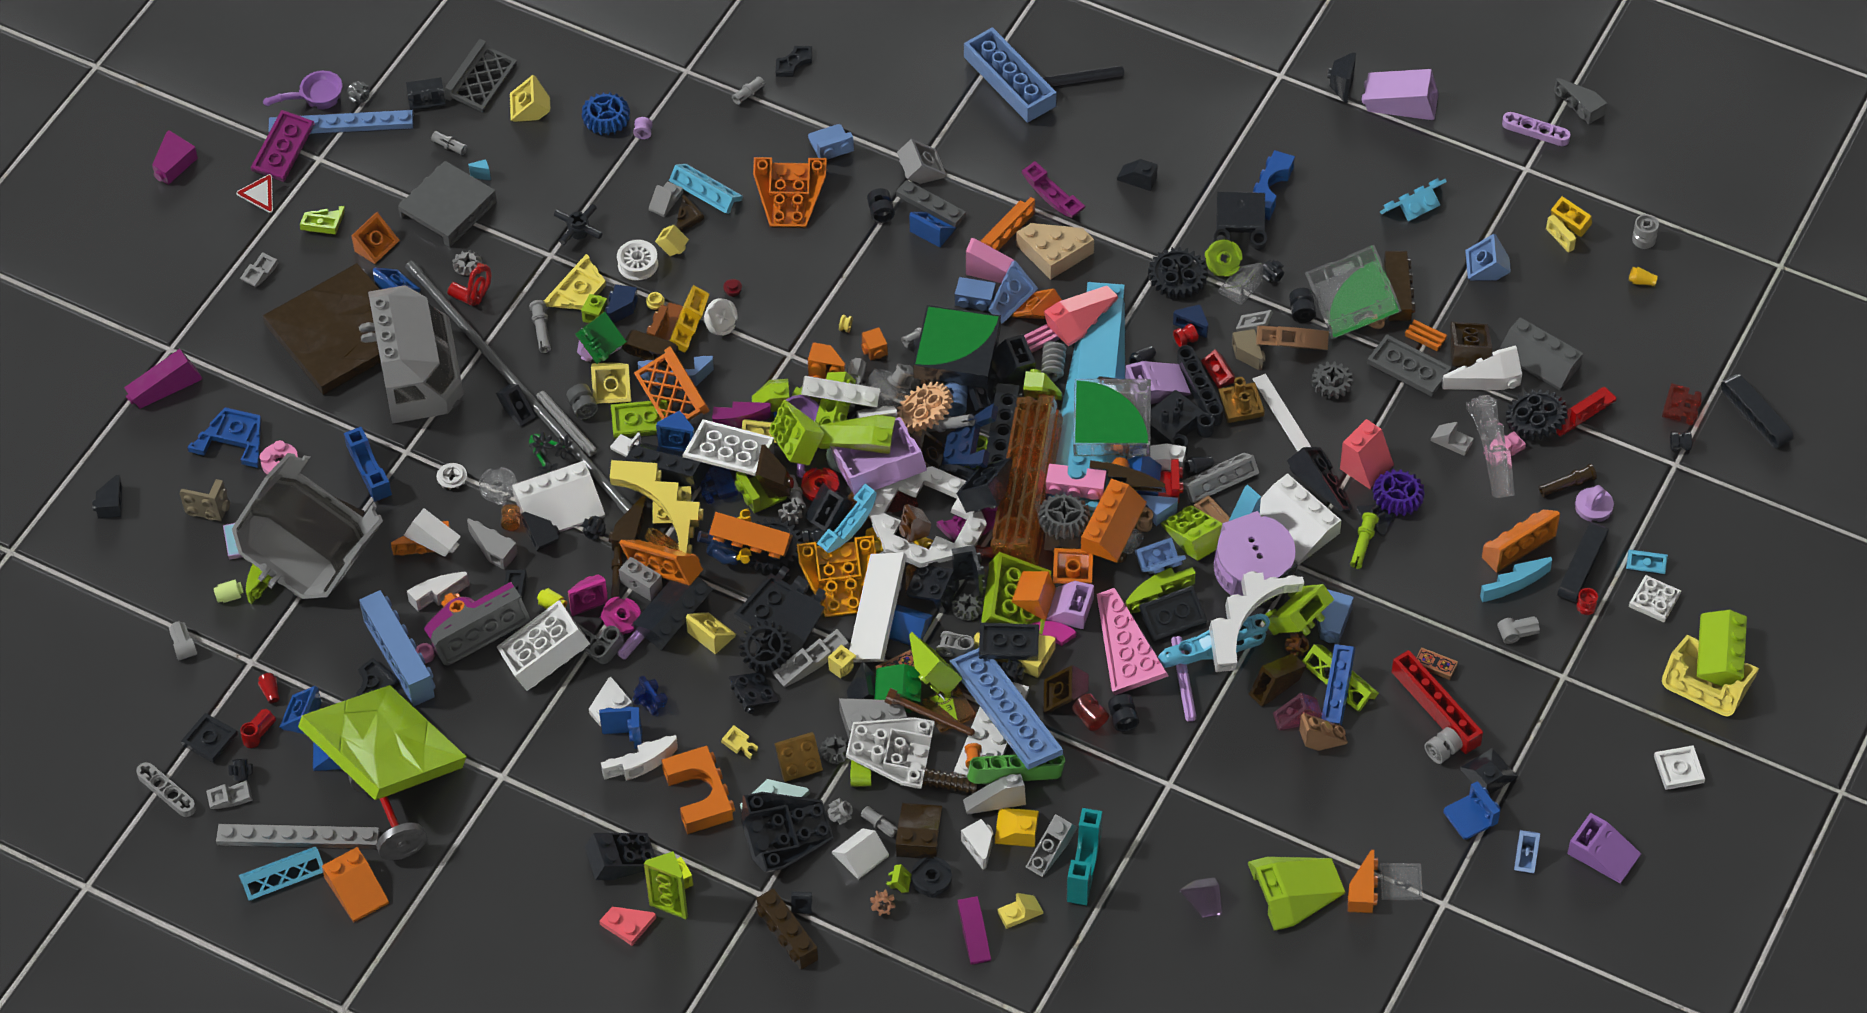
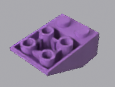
(1603, 848)

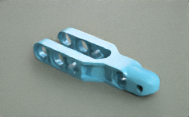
(1201, 647)

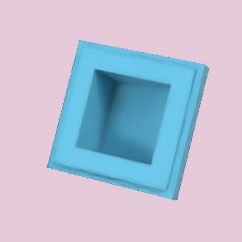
(480, 170)

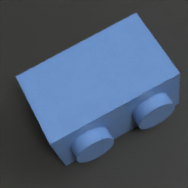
(974, 294)

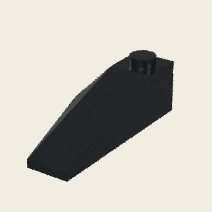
(1314, 469)

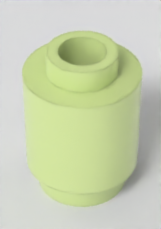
(228, 591)

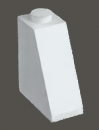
(432, 534)

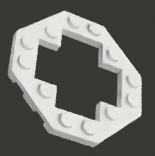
(941, 549)

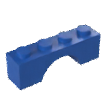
(1277, 169)
(371, 473)

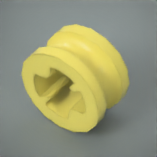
(845, 323)

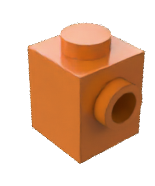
(874, 344)

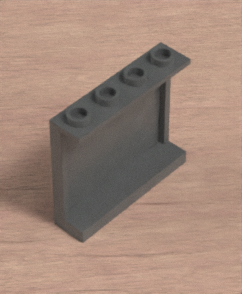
(448, 202)

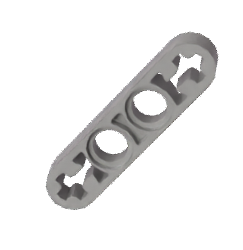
(167, 788)

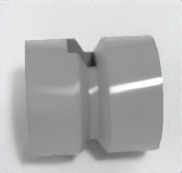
(1645, 231)
(1443, 745)

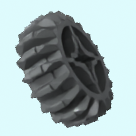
(1052, 516)

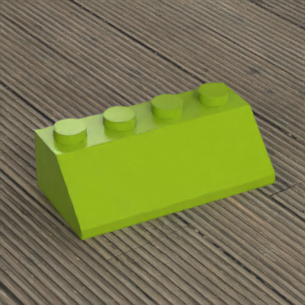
(1722, 647)

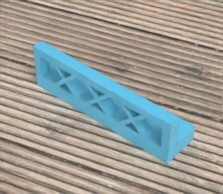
(704, 187)
(278, 866)

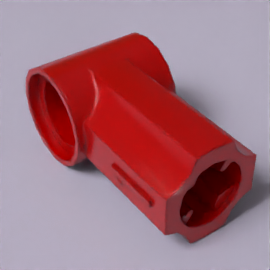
(253, 731)

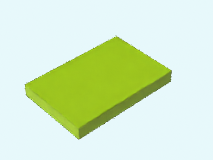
(636, 418)

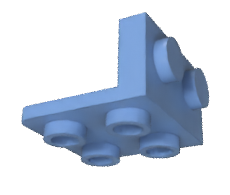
(831, 142)
(1158, 555)

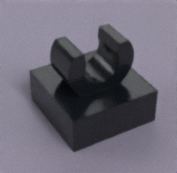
(801, 902)

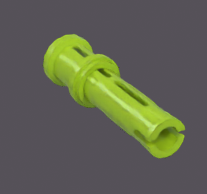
(1365, 533)

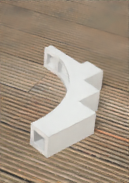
(1238, 608)

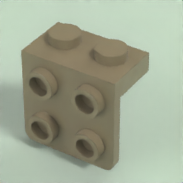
(210, 506)

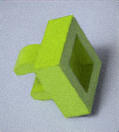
(900, 879)

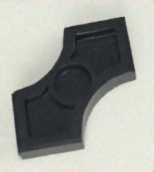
(789, 64)

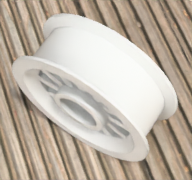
(637, 260)

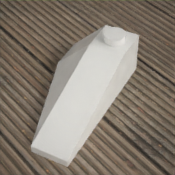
(1494, 373)

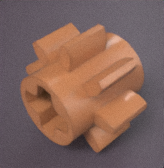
(882, 896)

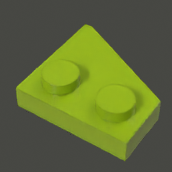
(322, 220)

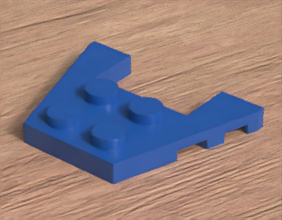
(232, 428)

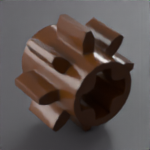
(1297, 644)

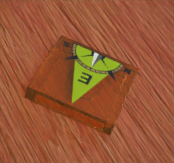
(952, 706)

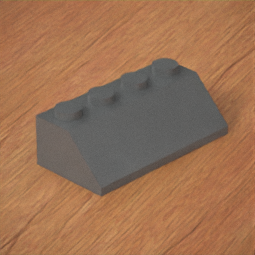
(1543, 353)

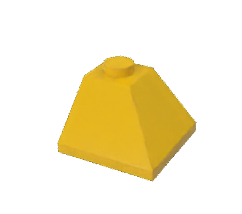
(1016, 827)

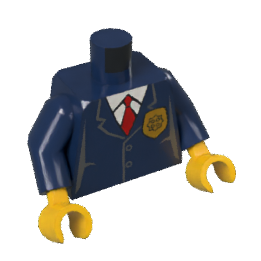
(725, 552)

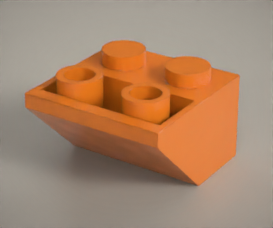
(823, 360)

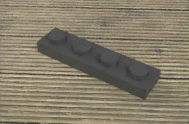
(930, 203)

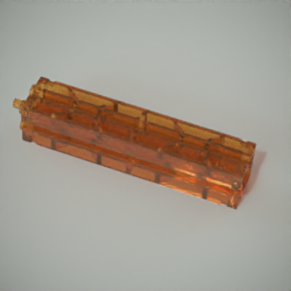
(1032, 449)

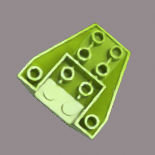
(1296, 887)

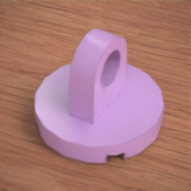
(1594, 504)

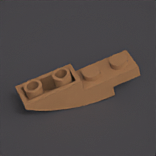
(1292, 337)

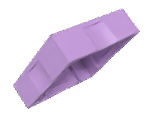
(880, 468)

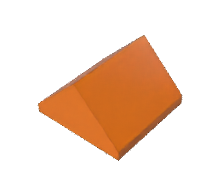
(374, 239)
(1072, 566)
(1035, 593)

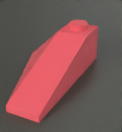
(1074, 315)

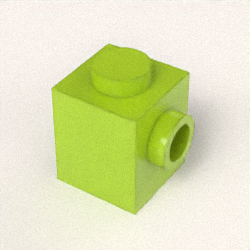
(593, 307)

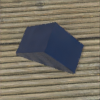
(1192, 315)

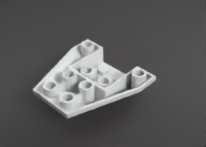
(893, 748)

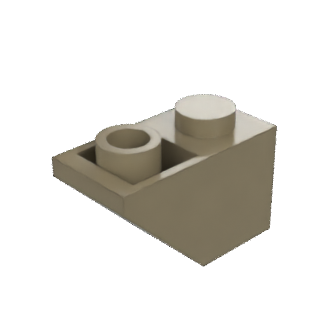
(1246, 349)

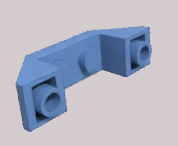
(702, 364)

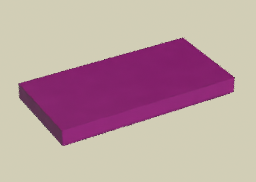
(282, 145)

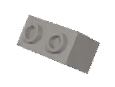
(640, 578)

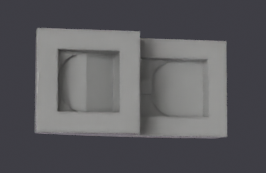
(261, 269)
(231, 796)

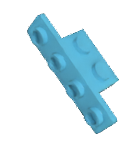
(1418, 203)

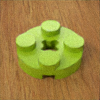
(1213, 258)

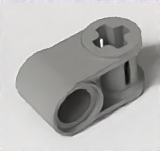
(904, 378)
(954, 645)

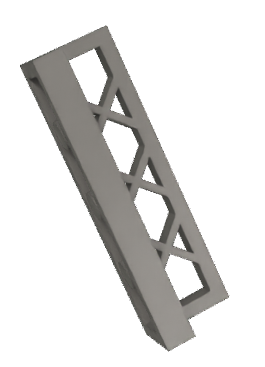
(1220, 477)

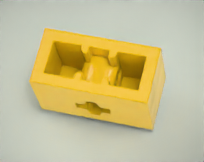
(1572, 216)

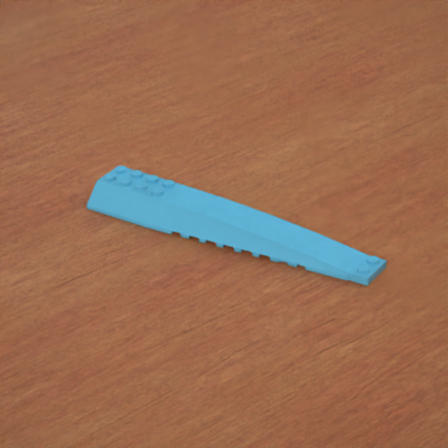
(1094, 355)

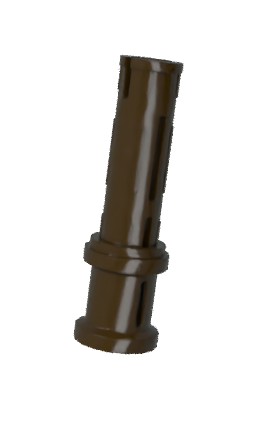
(1576, 478)

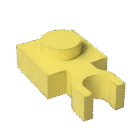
(737, 740)

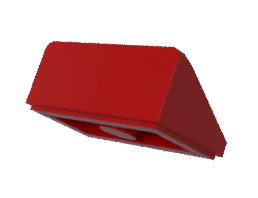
(1218, 369)

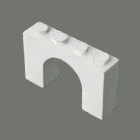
(840, 391)

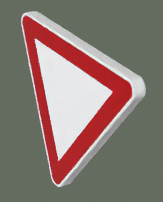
(259, 193)

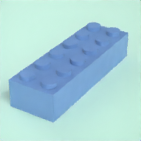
(1010, 74)
(397, 648)

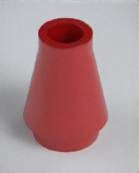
(269, 687)

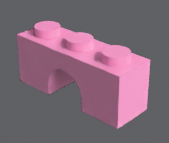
(1090, 486)

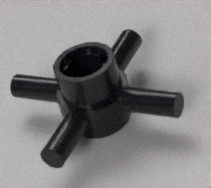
(578, 224)

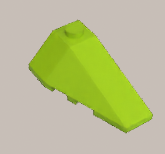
(864, 433)

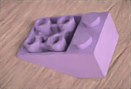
(1164, 378)

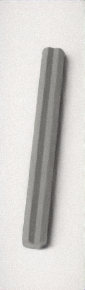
(566, 423)

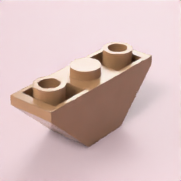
(1320, 733)

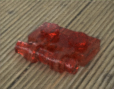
(1676, 401)

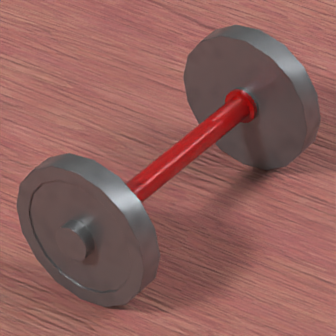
(401, 839)

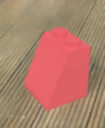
(1366, 454)

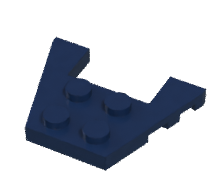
(963, 441)

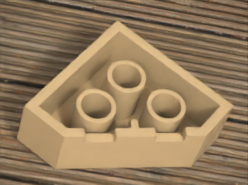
(1054, 247)

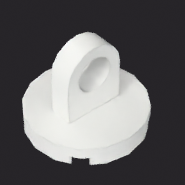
(720, 316)

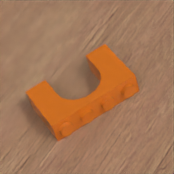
(700, 765)

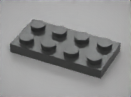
(1408, 365)

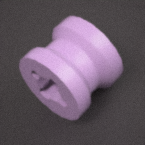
(642, 128)

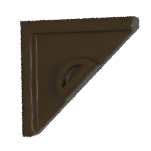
(688, 215)

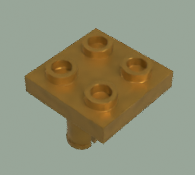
(1241, 401)
(798, 756)

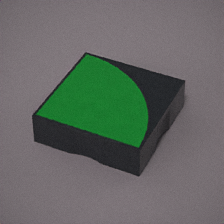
(957, 346)

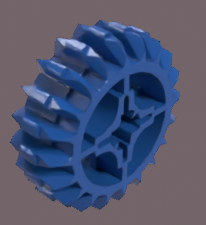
(604, 109)

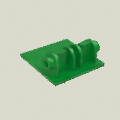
(600, 338)

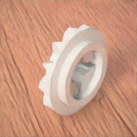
(446, 471)

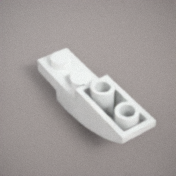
(646, 759)

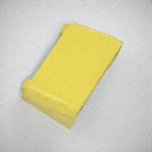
(1682, 679)

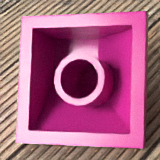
(587, 594)

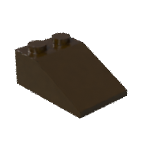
(1469, 343)
(918, 831)

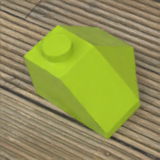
(1039, 383)
(773, 392)

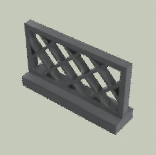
(466, 71)

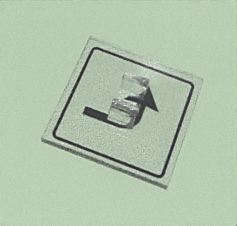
(1401, 881)

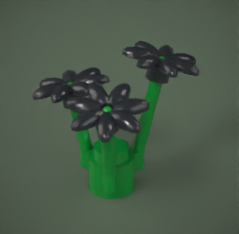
(540, 443)

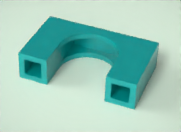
(1083, 867)

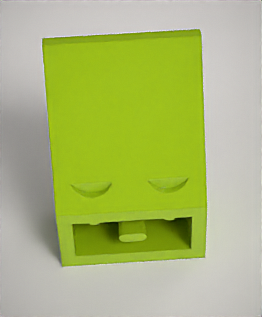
(796, 434)
(1194, 531)

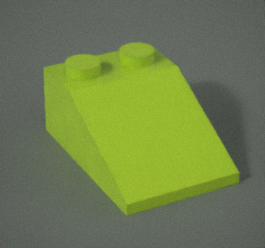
(933, 667)

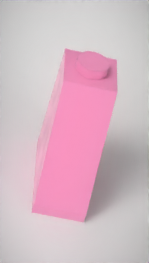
(986, 262)

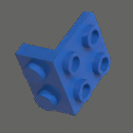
(1473, 812)

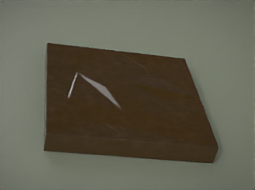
(324, 331)

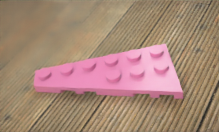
(1127, 650)

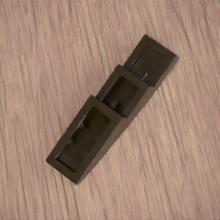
(1136, 479)

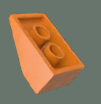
(354, 884)

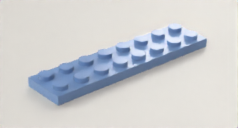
(1007, 709)

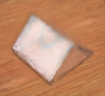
(1242, 283)
(888, 393)

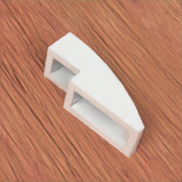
(436, 589)

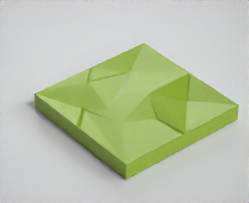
(382, 742)

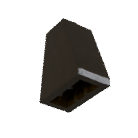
(1276, 678)

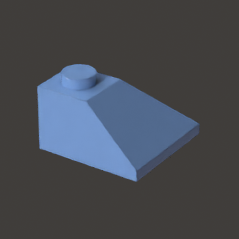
(1487, 260)

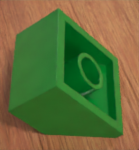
(901, 678)

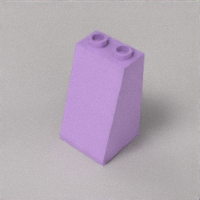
(1402, 93)

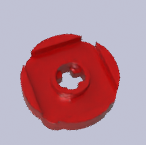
(815, 476)

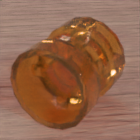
(510, 514)

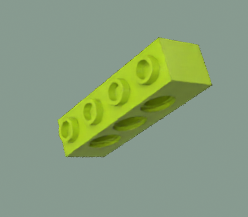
(833, 410)

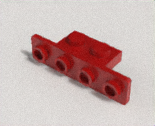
(1586, 409)

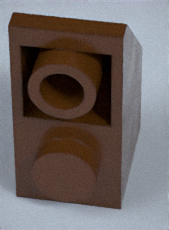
(914, 524)

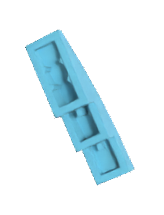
(1522, 576)

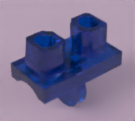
(646, 695)

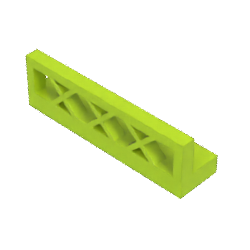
(1356, 681)

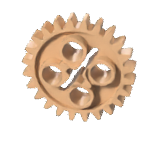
(925, 406)

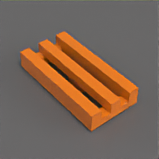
(1427, 333)

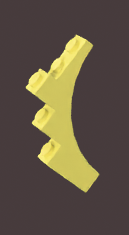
(647, 480)

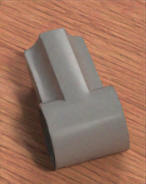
(1513, 630)
(183, 644)

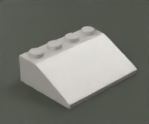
(727, 447)
(560, 496)
(1301, 514)
(543, 645)

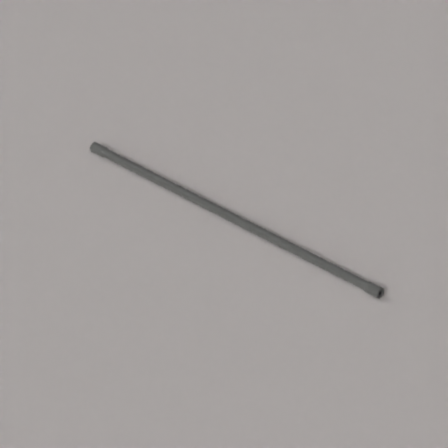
(418, 274)

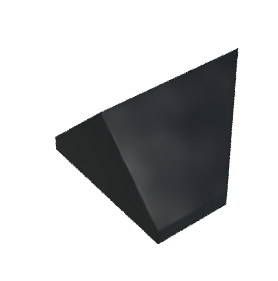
(862, 684)

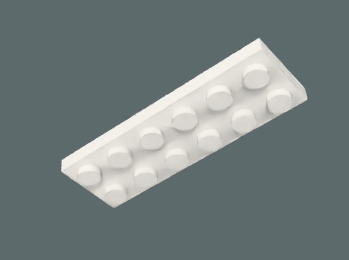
(987, 736)

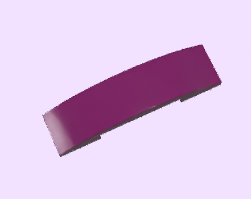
(1050, 191)

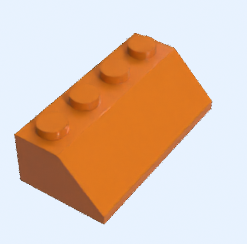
(1113, 521)
(750, 534)
(1521, 539)
(667, 562)

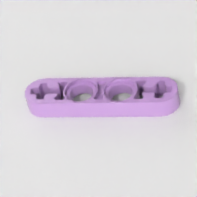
(1537, 125)

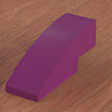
(740, 411)
(974, 930)

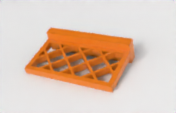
(681, 377)

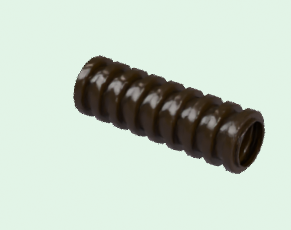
(949, 781)

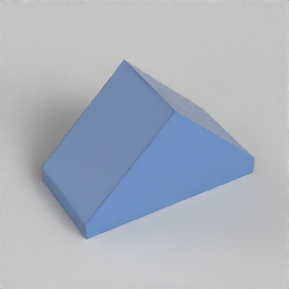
(1161, 507)
(1527, 851)

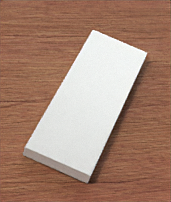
(877, 606)

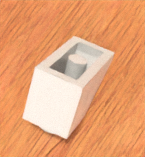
(978, 841)

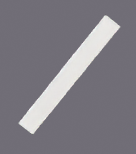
(1281, 412)

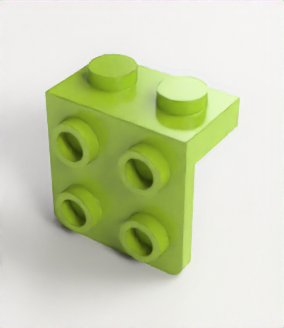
(754, 493)

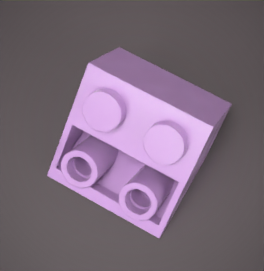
(1071, 604)

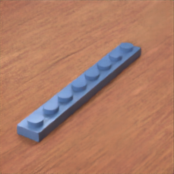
(358, 121)

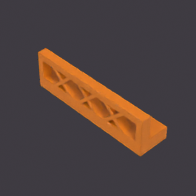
(1010, 224)

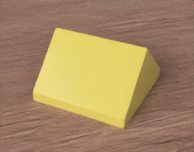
(709, 631)

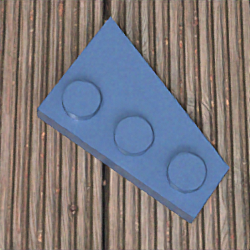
(1012, 292)

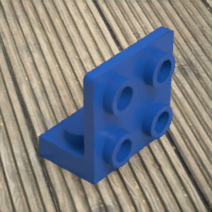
(622, 721)

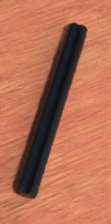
(1085, 76)

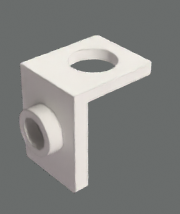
(624, 444)

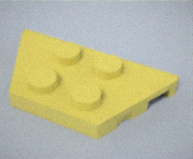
(577, 286)

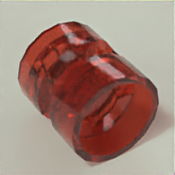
(1090, 712)

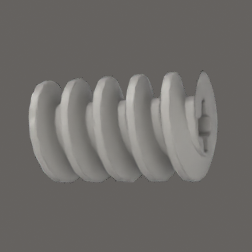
(1053, 360)

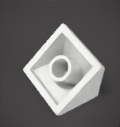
(861, 852)

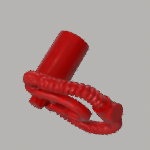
(468, 295)

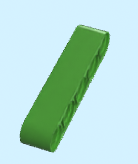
(990, 768)

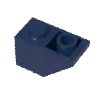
(622, 302)

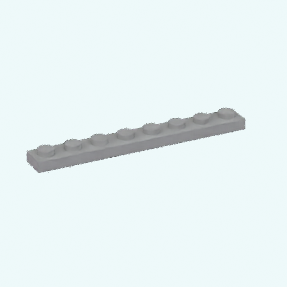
(297, 836)

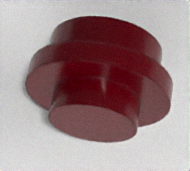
(732, 287)

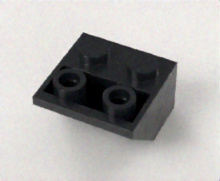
(1012, 360)
(828, 508)

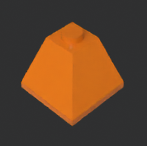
(1037, 304)

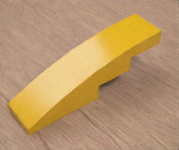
(689, 318)

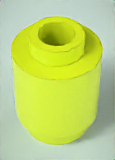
(548, 597)

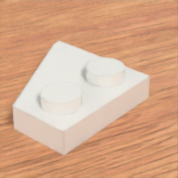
(609, 697)

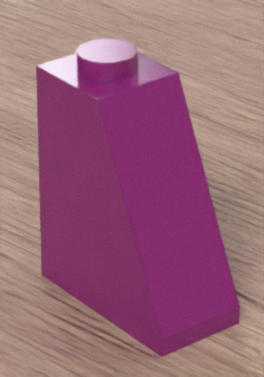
(173, 157)

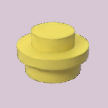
(655, 300)

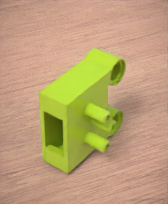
(1300, 610)

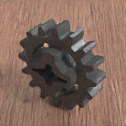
(1341, 380)

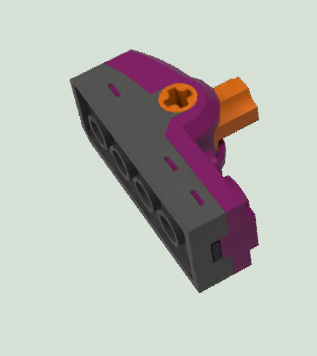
(470, 624)

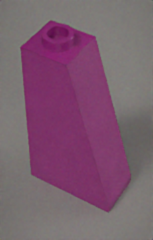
(163, 379)

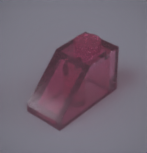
(1290, 714)

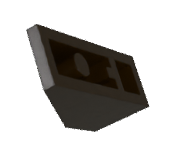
(630, 524)

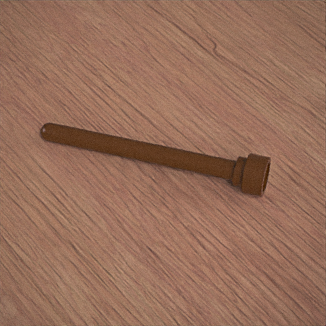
(894, 698)

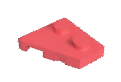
(627, 923)

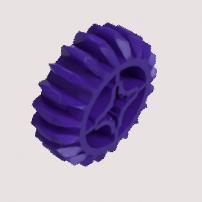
(1397, 497)

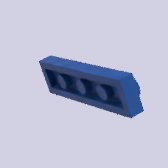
(1338, 684)

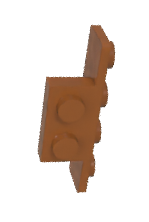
(664, 321)

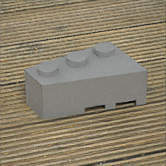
(867, 710)

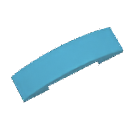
(852, 522)

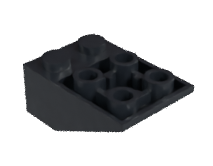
(618, 854)

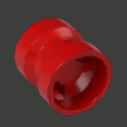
(1185, 335)
(1587, 601)

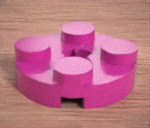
(626, 606)

